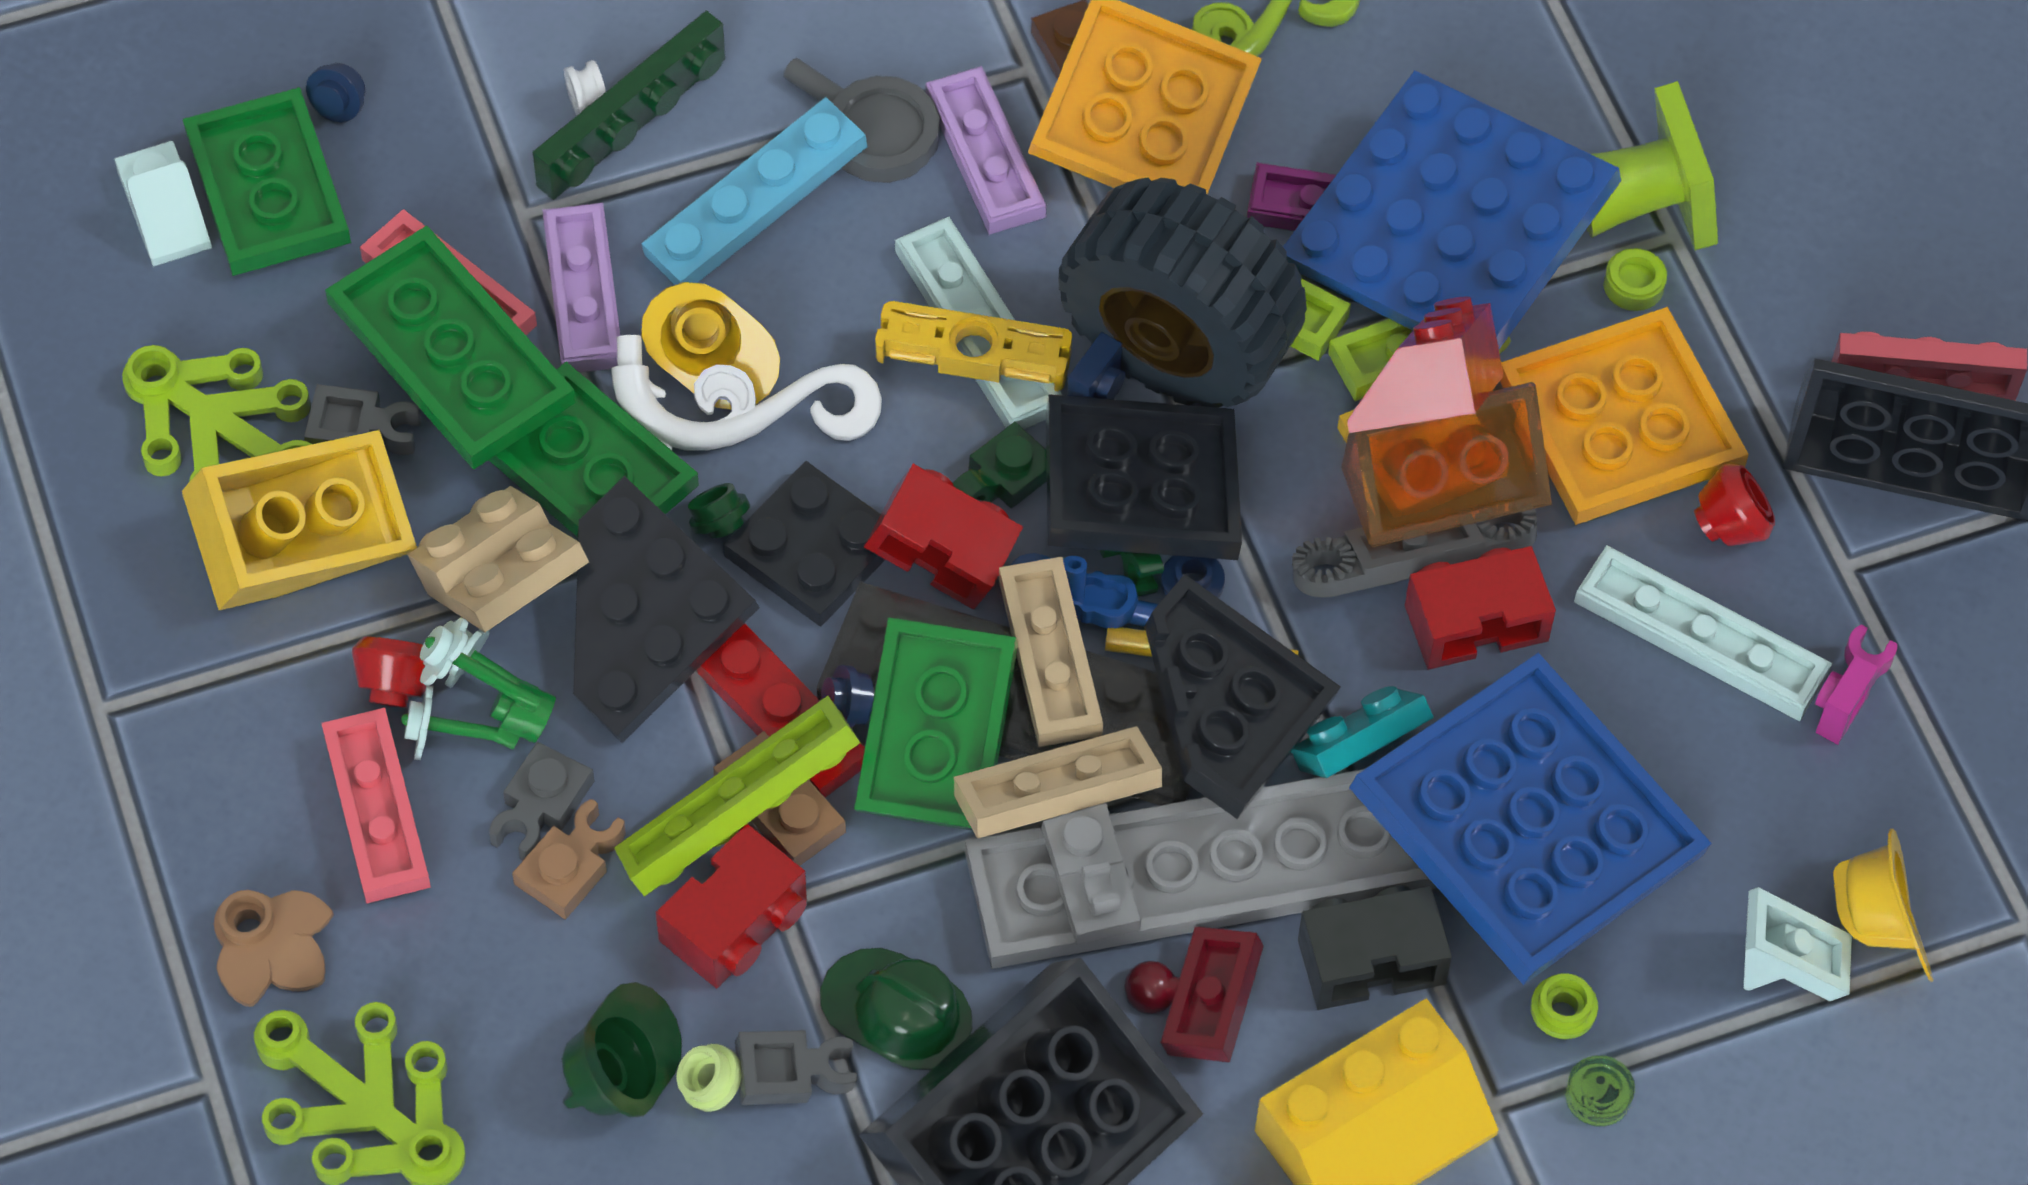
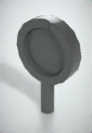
(892, 114)

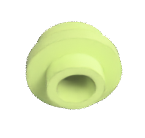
(709, 1076)

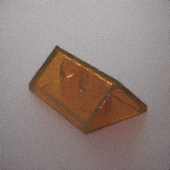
(1449, 469)

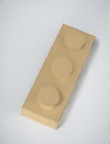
(1050, 652)
(1057, 782)

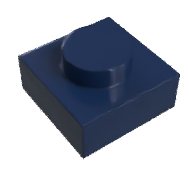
(1098, 371)

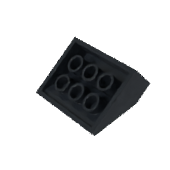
(1911, 438)
(1038, 1096)

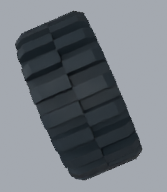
(1185, 291)

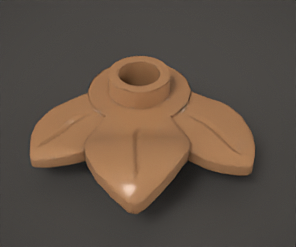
(277, 950)

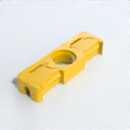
(1016, 349)

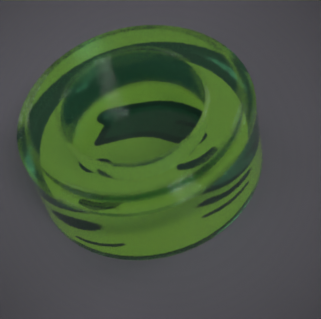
(1600, 1090)

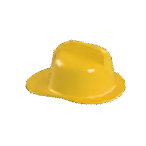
(701, 327)
(1876, 900)

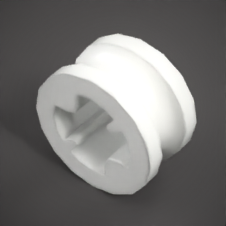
(584, 85)

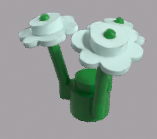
(518, 706)

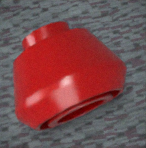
(1734, 508)
(389, 670)

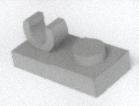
(1091, 874)

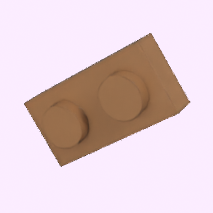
(801, 823)

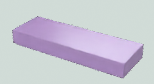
(986, 151)
(582, 286)

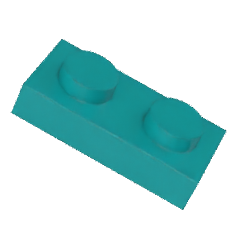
(1343, 741)

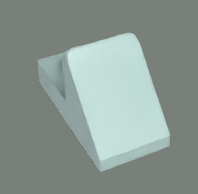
(163, 203)
(1795, 947)

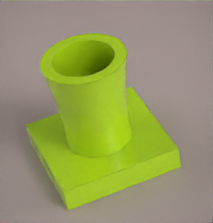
(1664, 174)

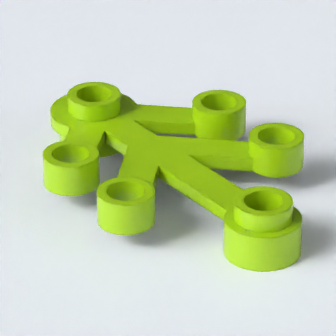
(210, 413)
(363, 1106)

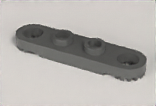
(1386, 564)

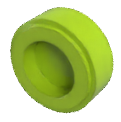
(1635, 279)

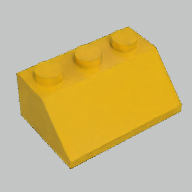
(1380, 1108)

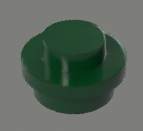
(718, 511)

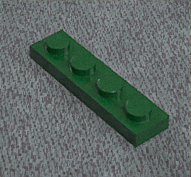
(629, 105)

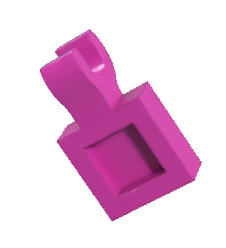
(1846, 693)

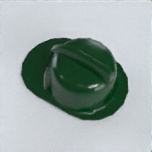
(896, 1007)
(623, 1054)

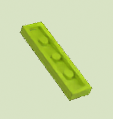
(736, 796)

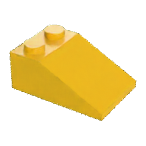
(297, 518)

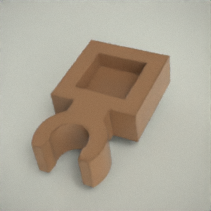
(568, 867)

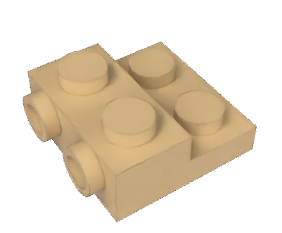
(495, 558)

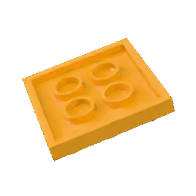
(1143, 100)
(1626, 415)

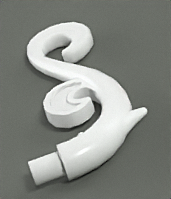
(638, 398)

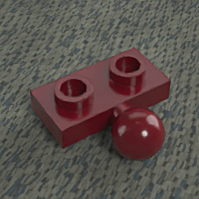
(1205, 998)

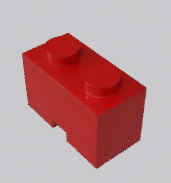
(945, 534)
(1478, 604)
(730, 915)

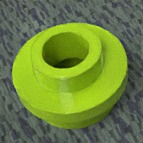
(1570, 990)

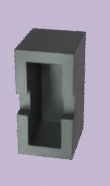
(1373, 944)

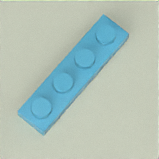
(755, 194)

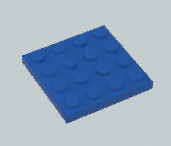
(1450, 207)
(1530, 817)

